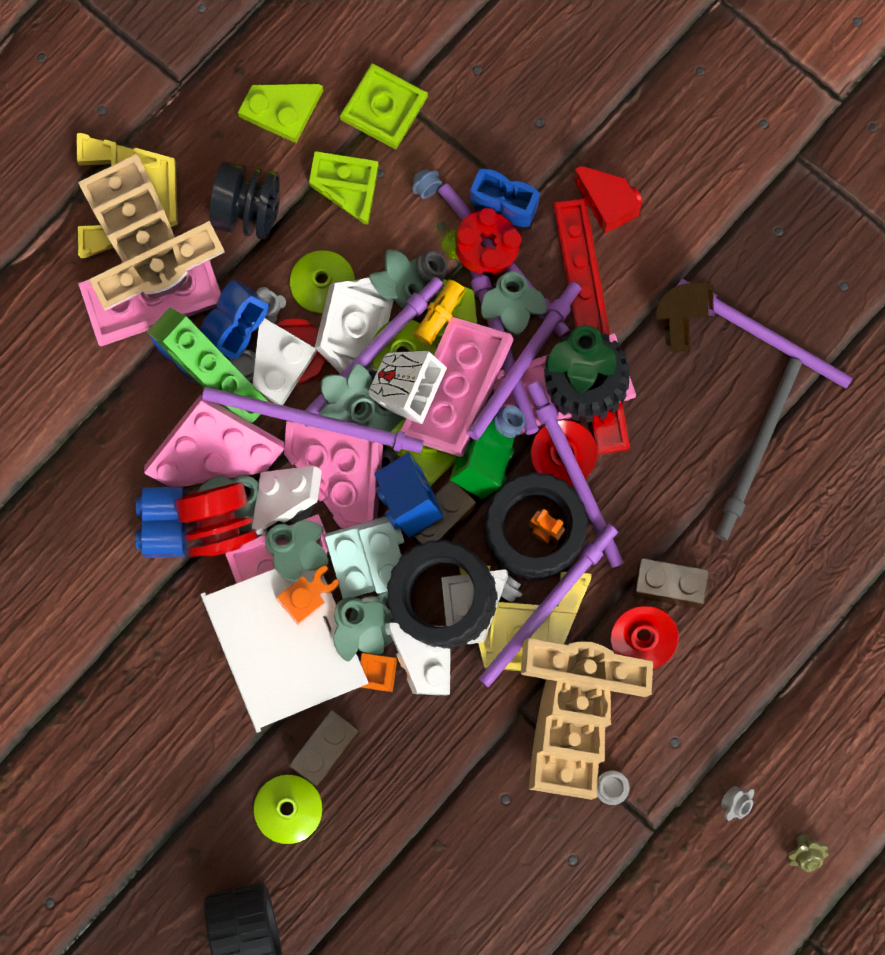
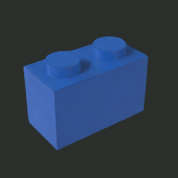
(408, 495)

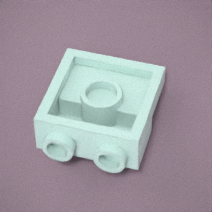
(364, 556)

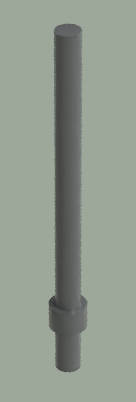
(735, 505)

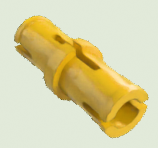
(439, 312)

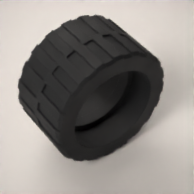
(544, 487)
(408, 571)
(242, 922)

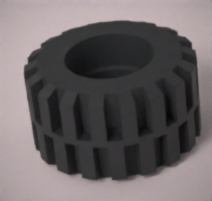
(594, 401)

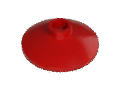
(581, 443)
(657, 646)

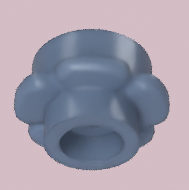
(426, 183)
(509, 421)

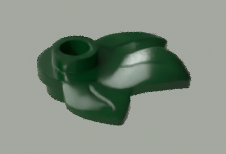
(582, 363)

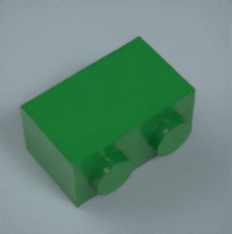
(484, 463)

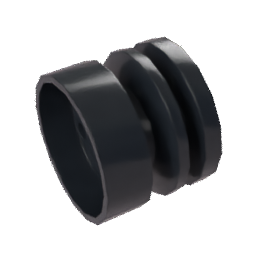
(239, 199)

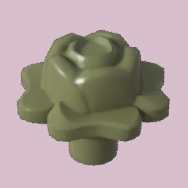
(808, 854)

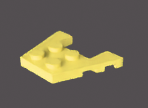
(158, 167)
(512, 616)

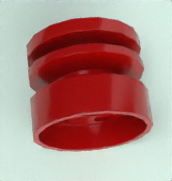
(215, 520)

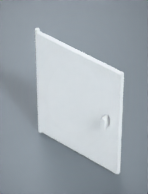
(272, 658)

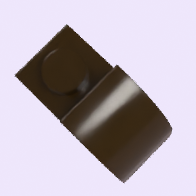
(679, 306)

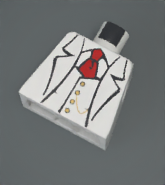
(407, 383)

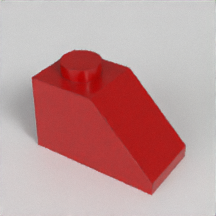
(608, 197)

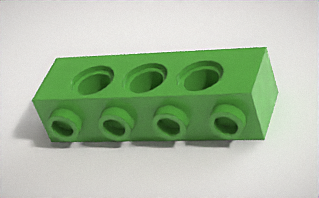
(202, 359)

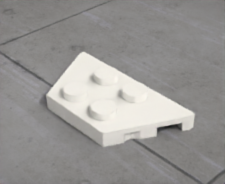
(350, 321)

